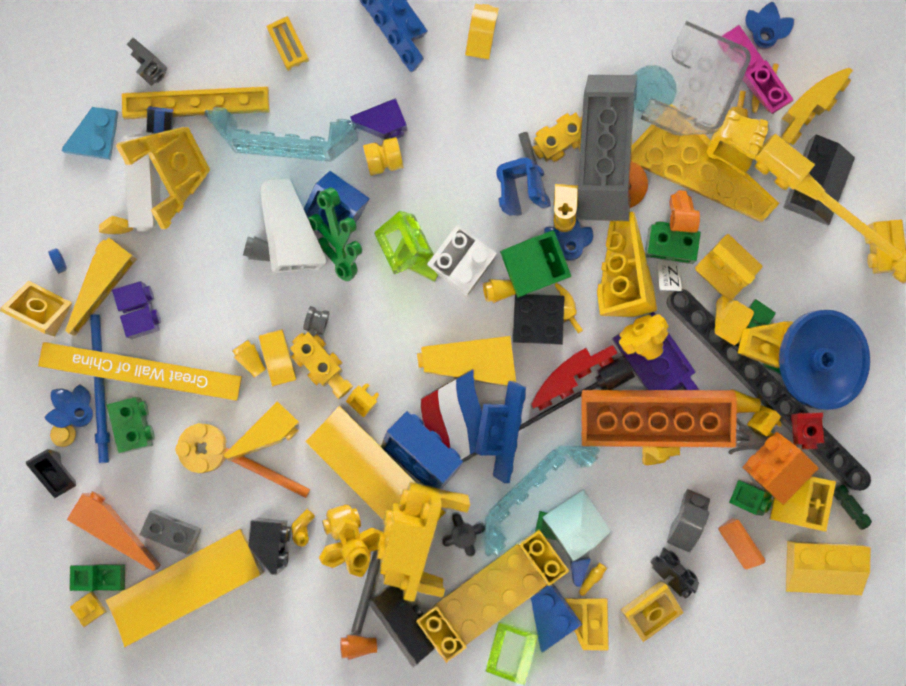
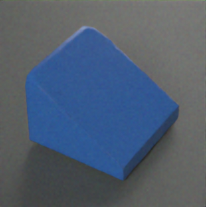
(579, 569)

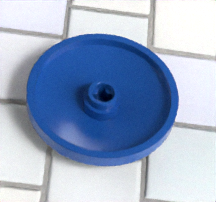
(824, 359)

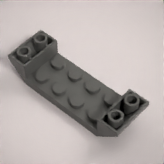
(606, 147)

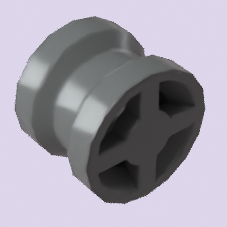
(316, 320)

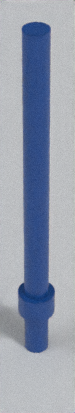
(102, 437)

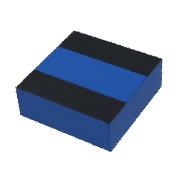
(159, 119)

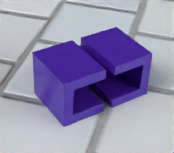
(133, 298)

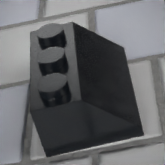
(830, 171)
(400, 619)

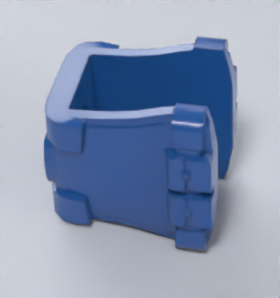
(515, 169)

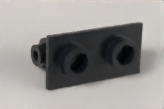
(669, 564)

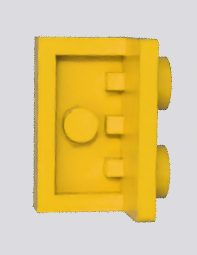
(728, 267)

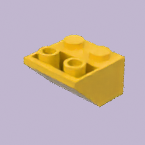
(808, 506)

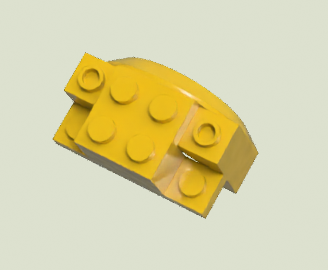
(408, 538)

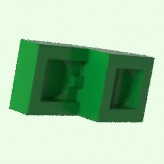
(97, 577)

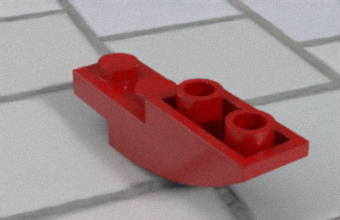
(562, 379)

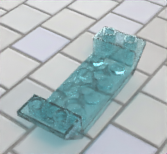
(341, 136)
(578, 455)

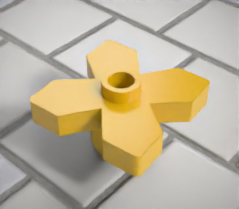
(352, 549)

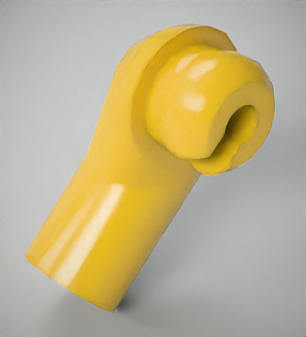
(300, 530)

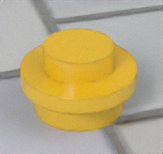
(63, 436)

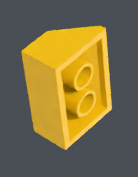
(827, 568)

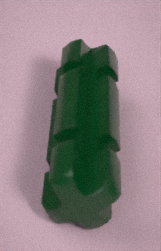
(852, 507)

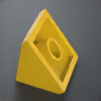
(37, 308)
(652, 610)

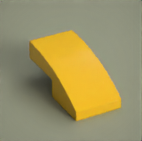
(277, 357)

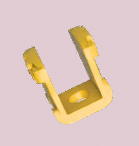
(738, 141)

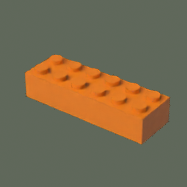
(659, 418)

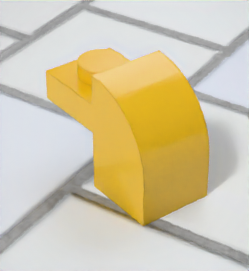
(481, 31)

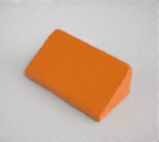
(741, 544)

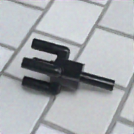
(463, 534)

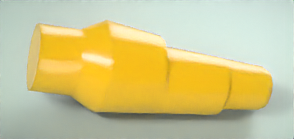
(593, 577)

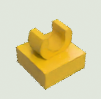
(361, 400)
(764, 421)
(88, 609)

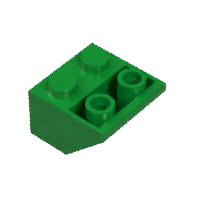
(535, 263)

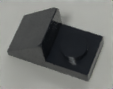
(51, 472)

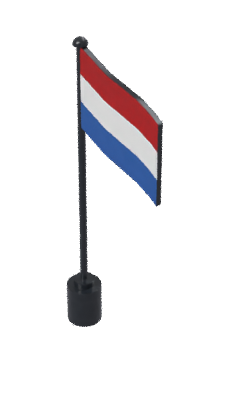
(456, 412)

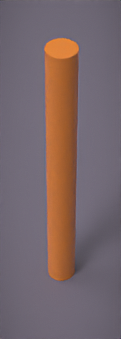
(272, 475)

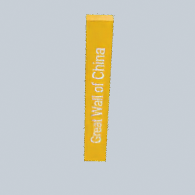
(139, 371)

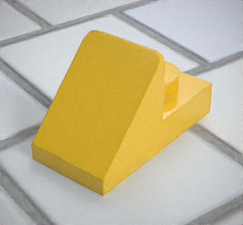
(731, 319)

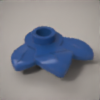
(768, 23)
(576, 237)
(66, 406)

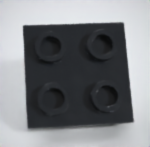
(538, 319)

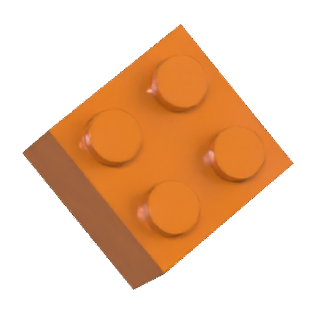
(780, 467)

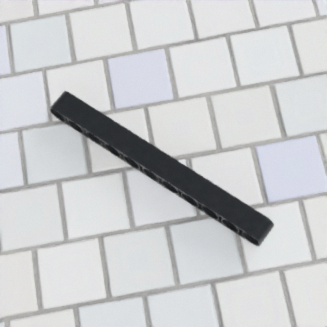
(755, 385)

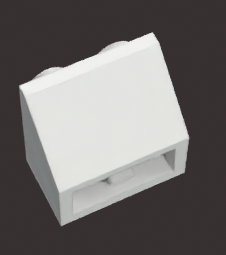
(462, 260)

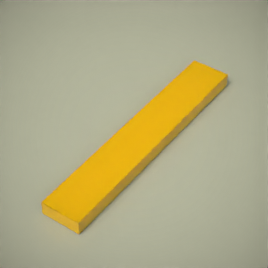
(195, 102)

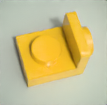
(658, 455)

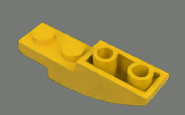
(813, 102)

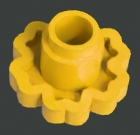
(645, 336)

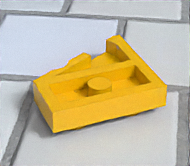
(764, 342)
(593, 615)

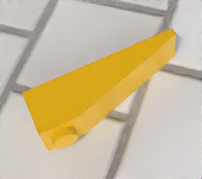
(103, 274)

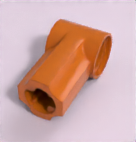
(683, 215)

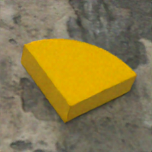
(114, 225)

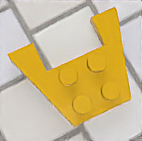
(177, 163)

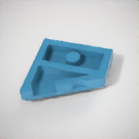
(94, 134)

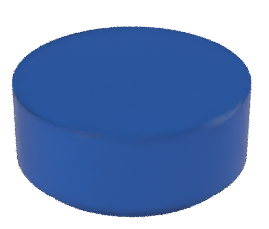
(57, 260)

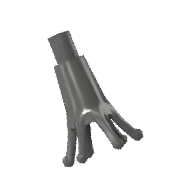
(749, 440)

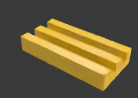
(296, 61)

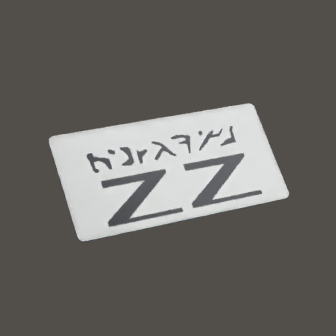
(669, 276)

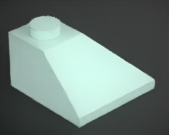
(577, 525)

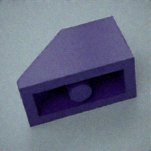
(382, 120)

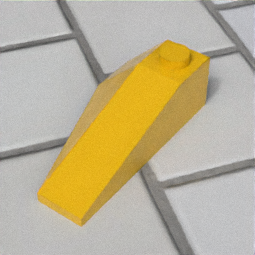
(626, 278)

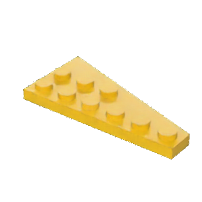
(687, 164)

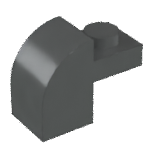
(690, 521)

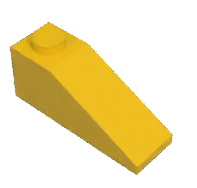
(269, 430)

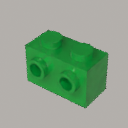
(672, 245)
(130, 424)

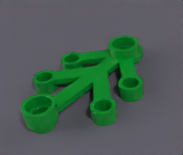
(344, 265)

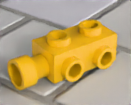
(563, 138)
(317, 357)

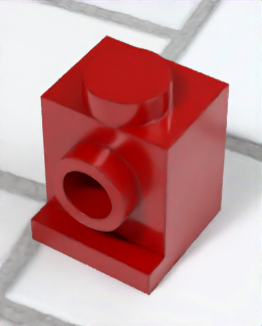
(800, 423)

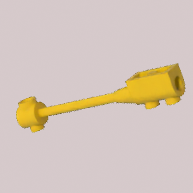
(793, 171)

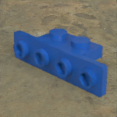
(400, 28)
(500, 431)

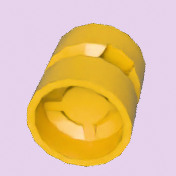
(383, 156)

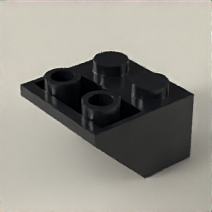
(268, 542)

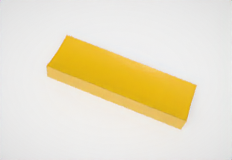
(361, 462)
(184, 587)

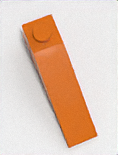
(105, 524)

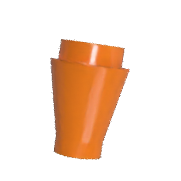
(357, 646)

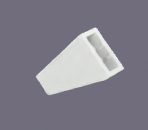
(142, 191)
(288, 230)

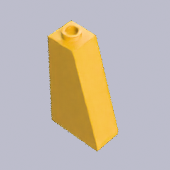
(488, 357)

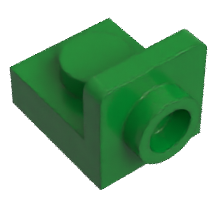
(762, 314)
(751, 498)

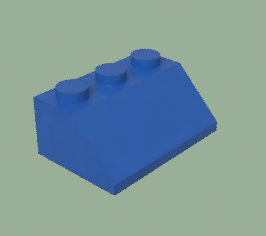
(421, 451)

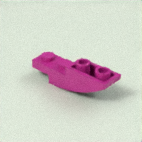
(760, 75)

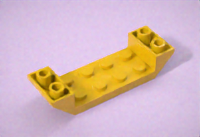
(491, 594)

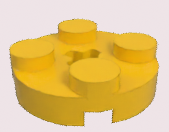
(187, 448)

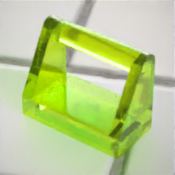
(413, 236)
(525, 657)

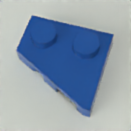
(552, 617)

